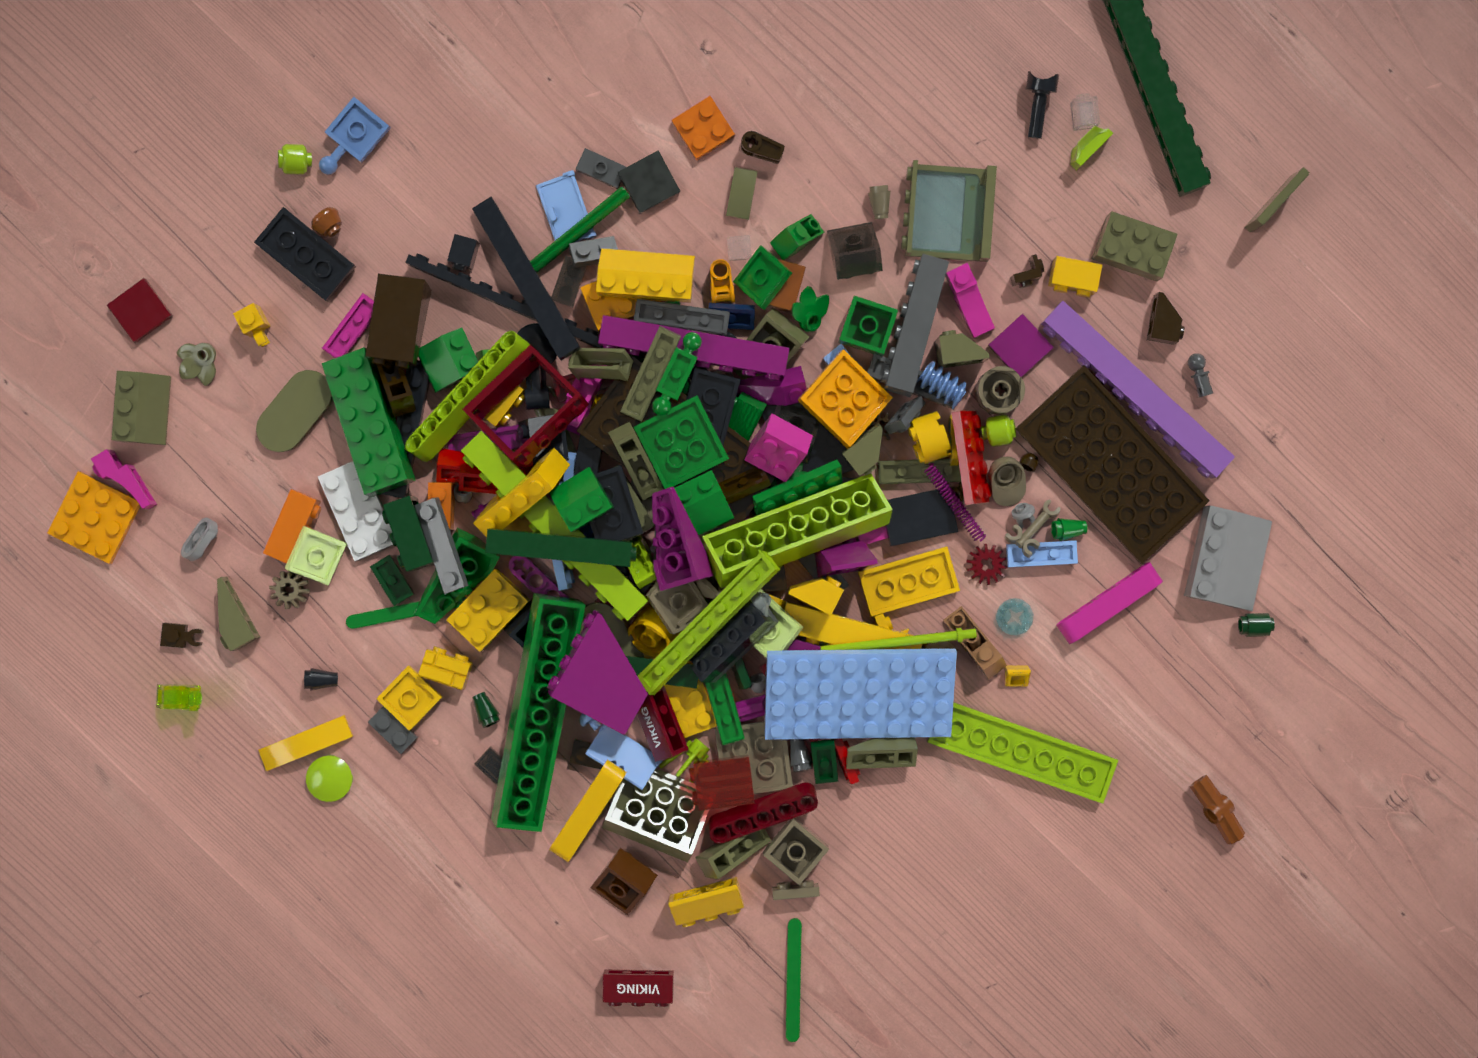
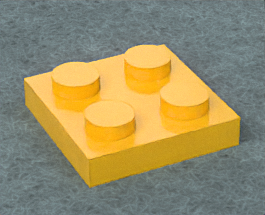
(409, 697)

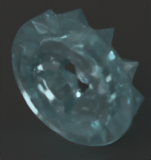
(1003, 616)

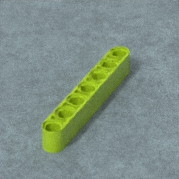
(448, 415)

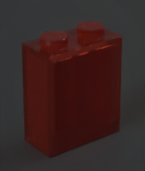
(722, 782)

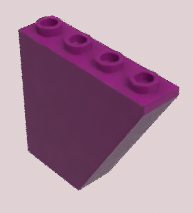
(599, 677)

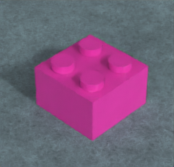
(778, 447)

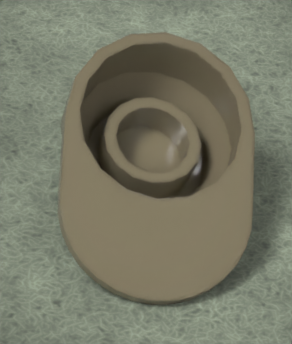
(1007, 481)

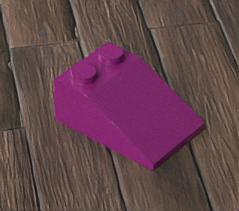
(844, 558)

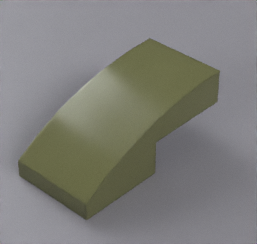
(741, 193)

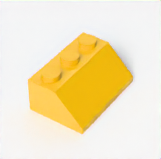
(819, 593)
(706, 902)

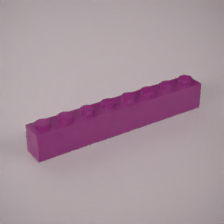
(715, 349)

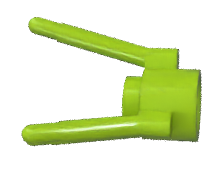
(696, 751)

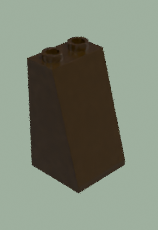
(397, 320)

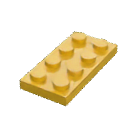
(908, 581)
(690, 707)

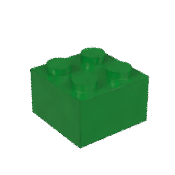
(868, 326)

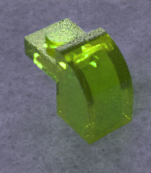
(178, 696)

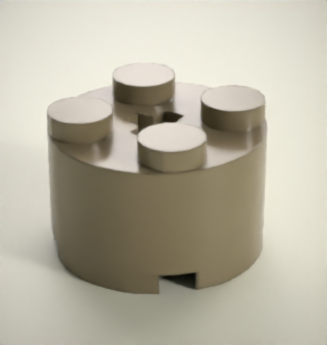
(1009, 381)

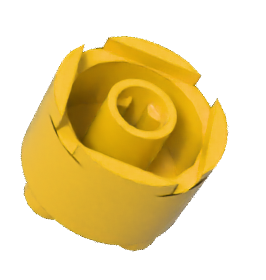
(929, 438)
(649, 632)

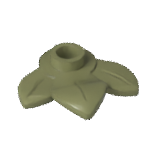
(195, 365)

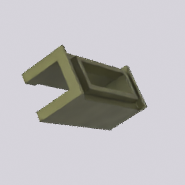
(619, 358)

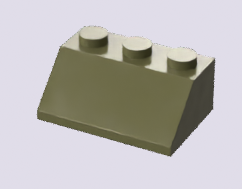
(141, 408)

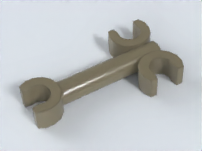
(1024, 540)

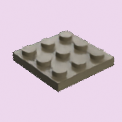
(767, 757)

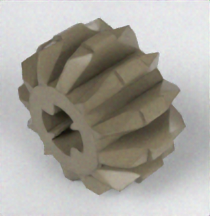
(294, 597)

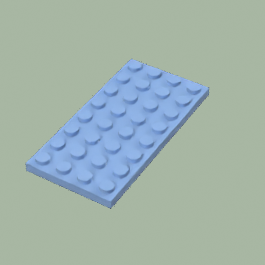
(859, 693)

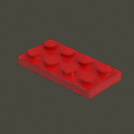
(970, 457)

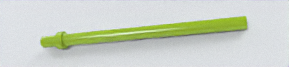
(957, 635)

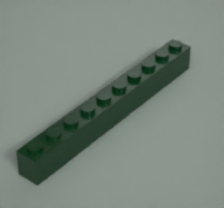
(1158, 95)

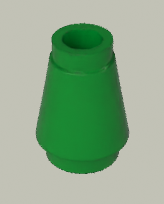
(1068, 528)

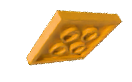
(845, 399)
(94, 517)

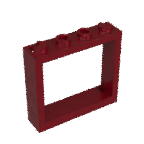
(505, 384)

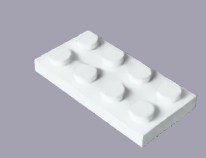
(356, 513)

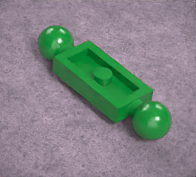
(676, 373)

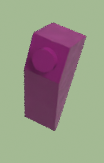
(773, 392)

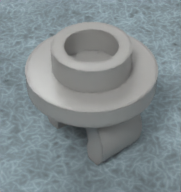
(1022, 512)

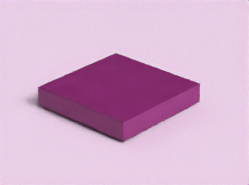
(1020, 345)

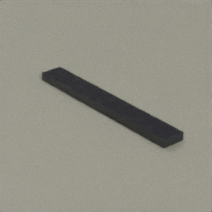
(526, 278)

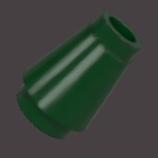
(485, 710)

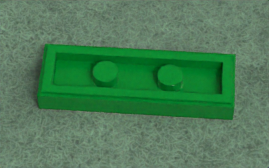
(725, 710)

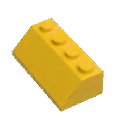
(645, 275)

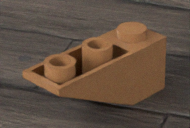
(978, 648)

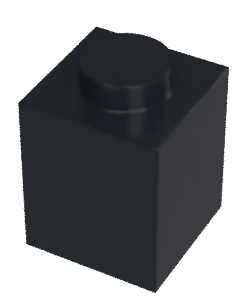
(463, 253)

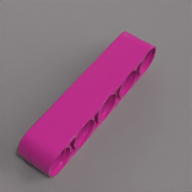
(1109, 603)

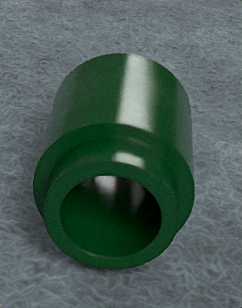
(1256, 624)

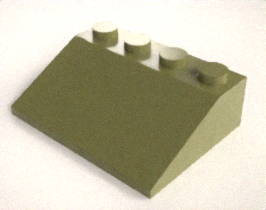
(658, 815)

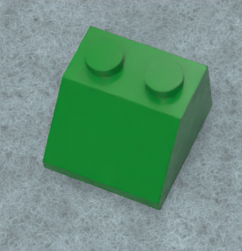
(447, 359)
(580, 500)
(704, 503)

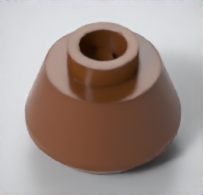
(327, 222)

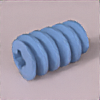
(942, 384)

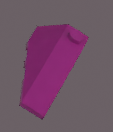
(678, 547)

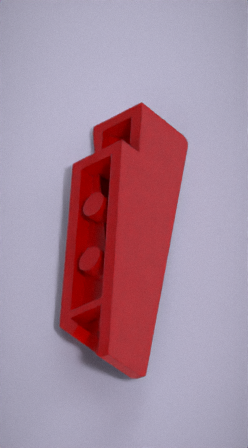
(454, 469)

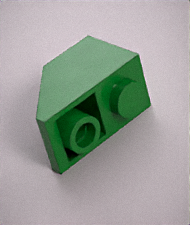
(796, 237)

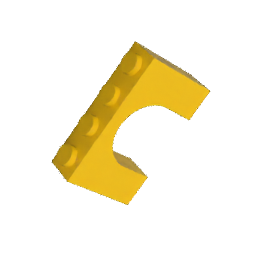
(531, 489)

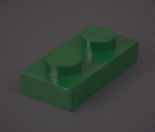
(392, 580)
(824, 761)

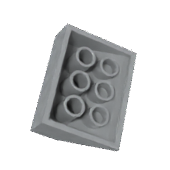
(1228, 558)

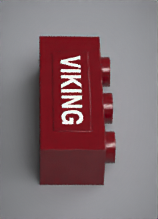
(661, 726)
(638, 987)

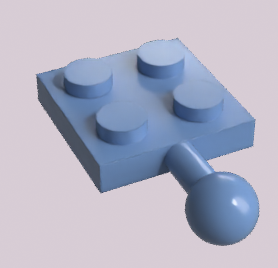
(356, 132)

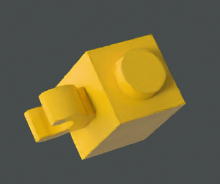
(253, 323)

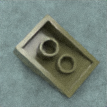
(777, 331)

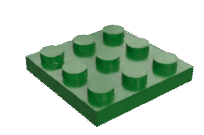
(681, 442)

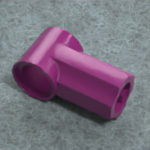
(751, 708)

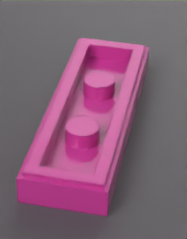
(350, 328)

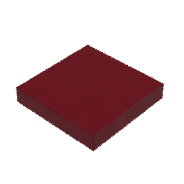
(139, 310)

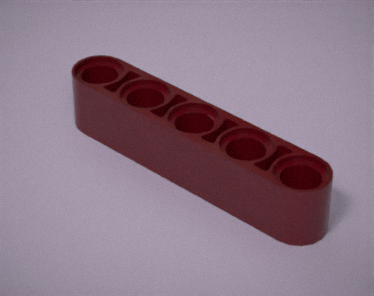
(771, 804)

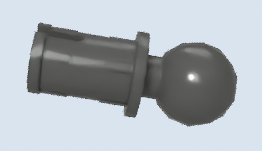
(1196, 363)

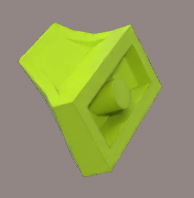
(1088, 146)

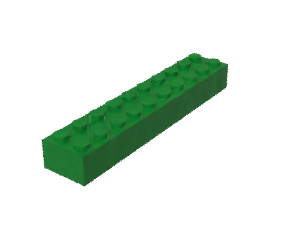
(535, 715)

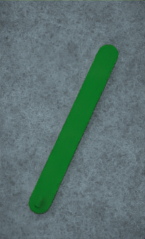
(386, 615)
(793, 980)

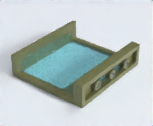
(949, 212)

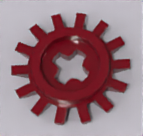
(988, 573)

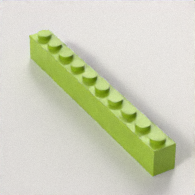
(545, 518)

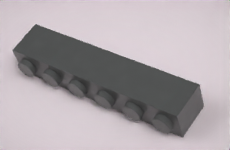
(916, 325)

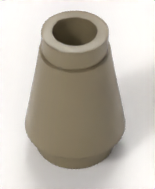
(879, 199)

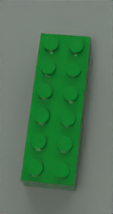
(368, 423)

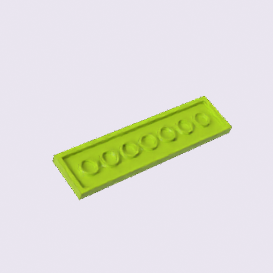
(1028, 753)

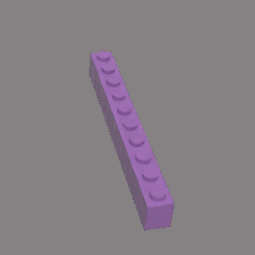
(1137, 390)

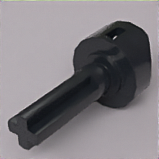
(1041, 88)

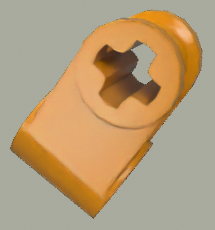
(721, 284)

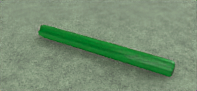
(580, 229)

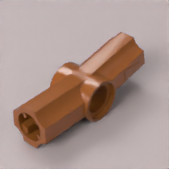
(1218, 809)

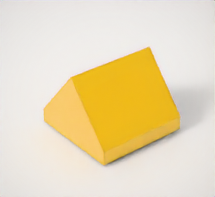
(1017, 675)

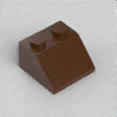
(624, 881)

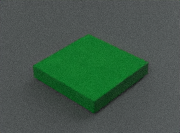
(762, 277)

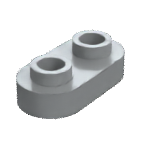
(199, 539)

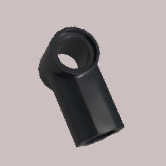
(537, 392)

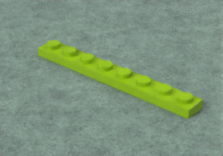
(708, 622)

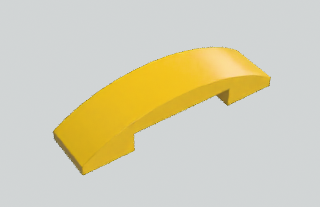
(305, 743)

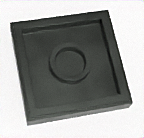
(648, 181)

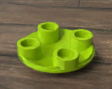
(329, 778)

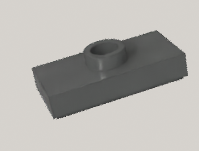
(600, 168)

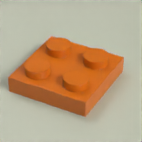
(703, 128)

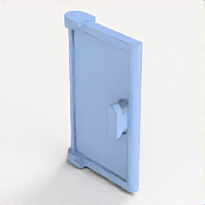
(563, 201)
(624, 753)

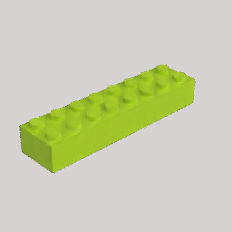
(799, 527)

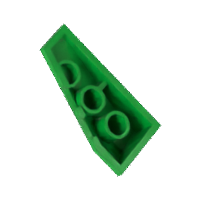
(476, 567)

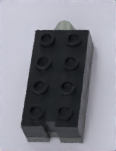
(734, 639)

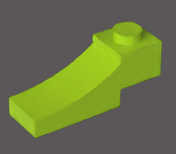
(643, 568)

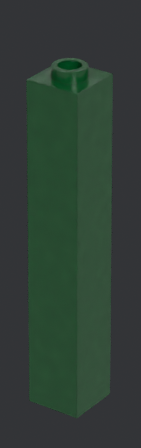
(560, 547)

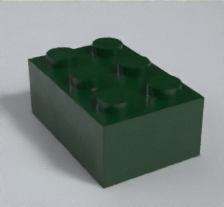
(407, 533)

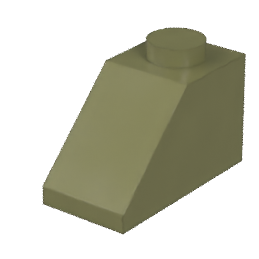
(865, 451)

